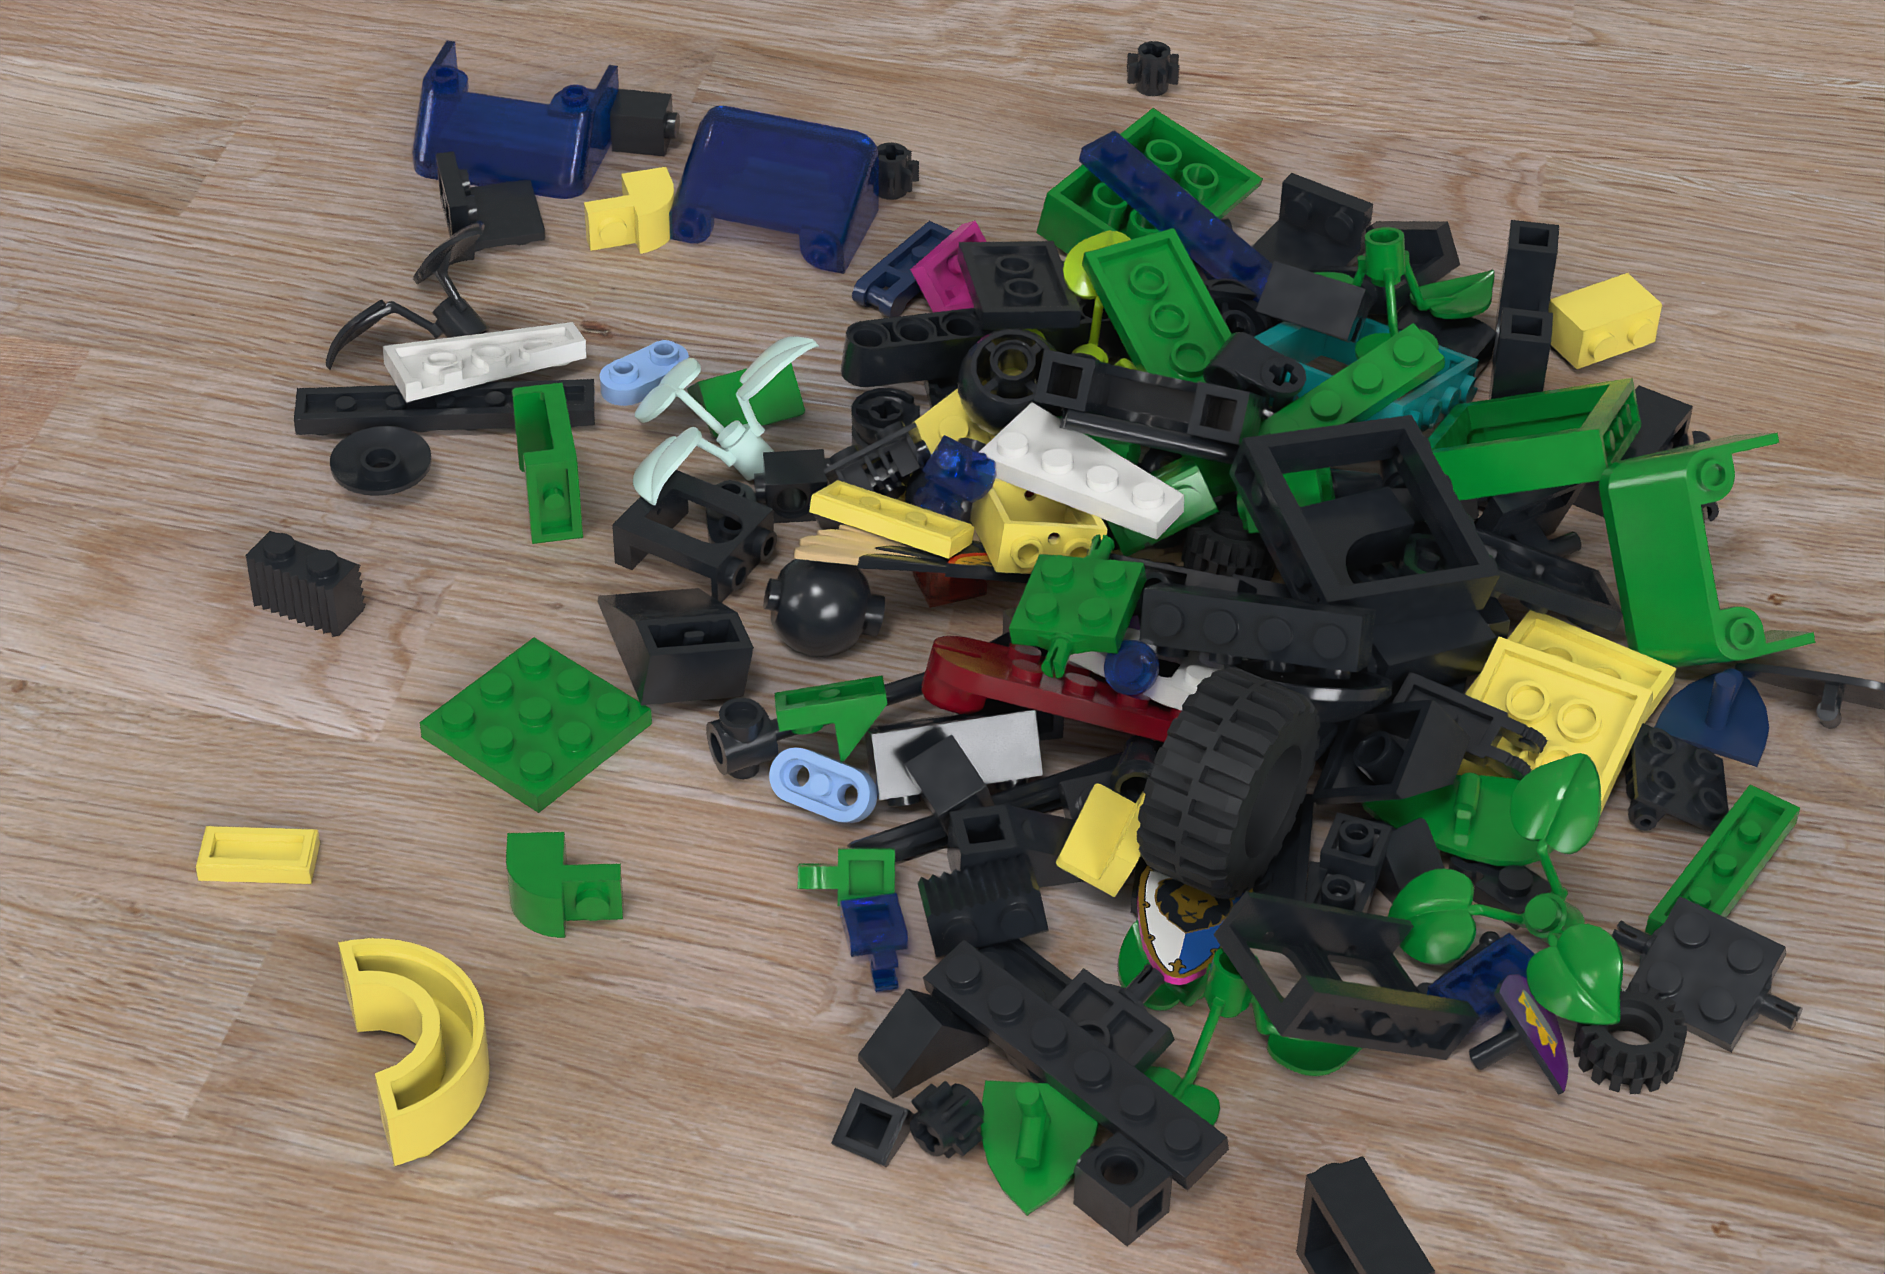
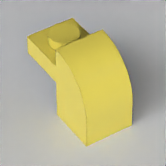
(635, 217)

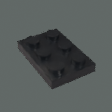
(1018, 285)
(1552, 583)

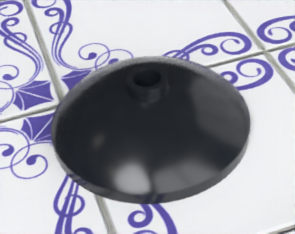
(1332, 698)

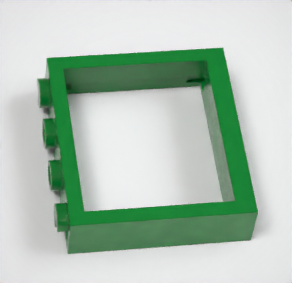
(1536, 438)

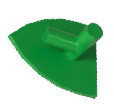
(1033, 1140)

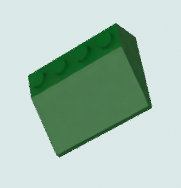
(1087, 206)

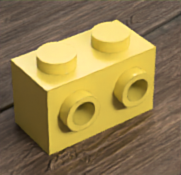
(1603, 320)

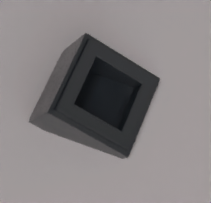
(872, 1127)

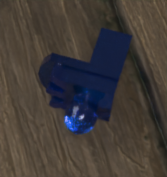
(961, 470)

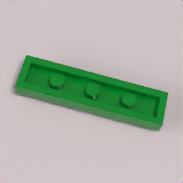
(1362, 386)
(1731, 855)

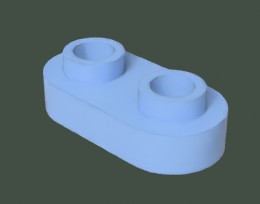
(635, 375)
(826, 785)

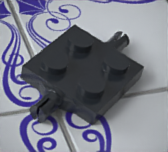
(1711, 970)
(1114, 1017)

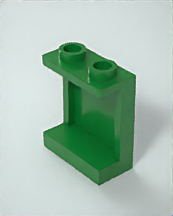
(549, 462)

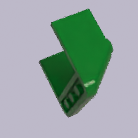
(1666, 561)

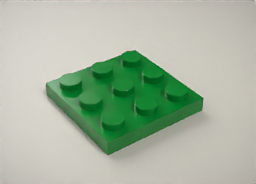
(536, 724)

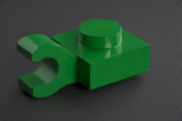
(857, 874)

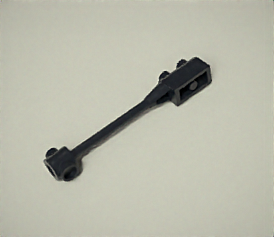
(748, 737)

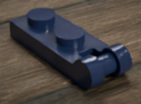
(896, 273)

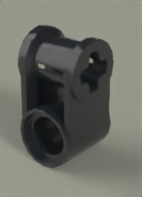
(1255, 368)

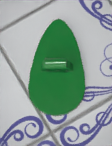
(1465, 819)

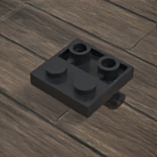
(1532, 517)

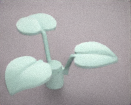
(739, 443)

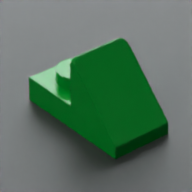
(847, 704)

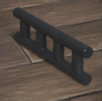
(1148, 436)

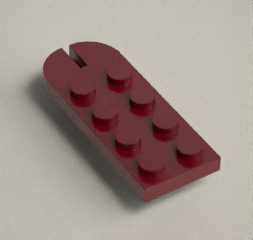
(970, 670)

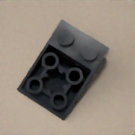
(679, 645)

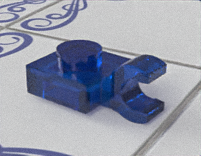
(876, 929)

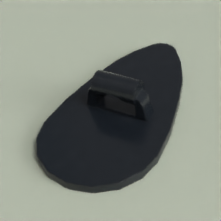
(1831, 687)

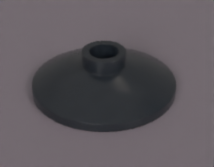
(380, 460)

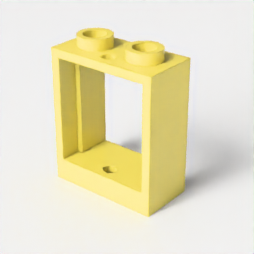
(1018, 528)

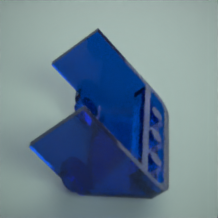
(510, 138)

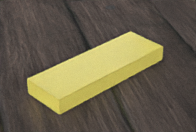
(892, 519)

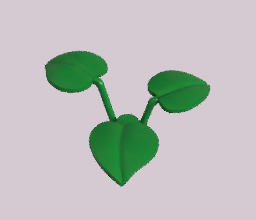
(1386, 263)
(1583, 965)
(1226, 997)

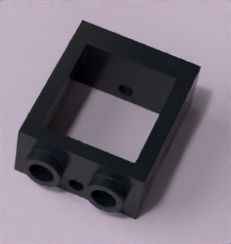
(1354, 1226)

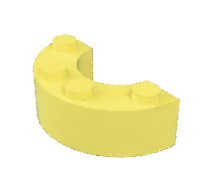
(438, 1008)

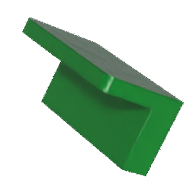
(773, 403)

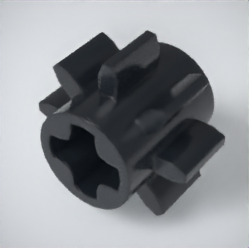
(1153, 68)
(896, 171)
(947, 1119)

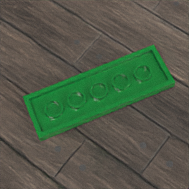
(1162, 316)

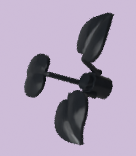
(453, 315)

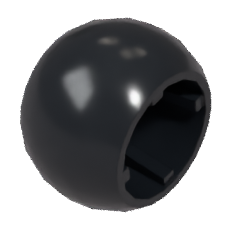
(1004, 395)

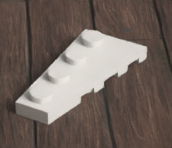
(470, 360)
(1081, 473)

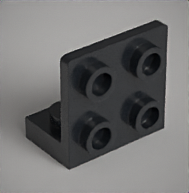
(505, 208)
(1316, 226)

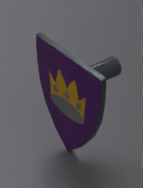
(1525, 1026)

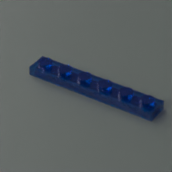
(1171, 206)

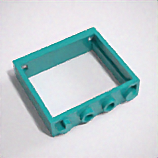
(1426, 404)

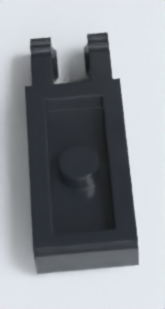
(1482, 723)

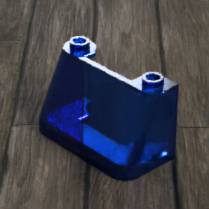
(781, 179)

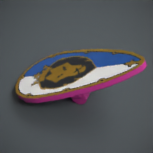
(1178, 926)

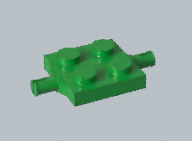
(1077, 604)

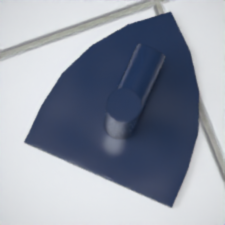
(1720, 716)

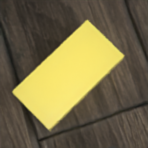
(258, 855)

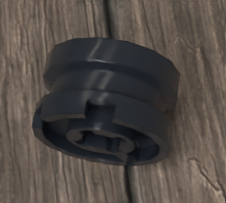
(879, 409)

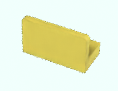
(1103, 840)

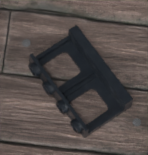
(1321, 1003)

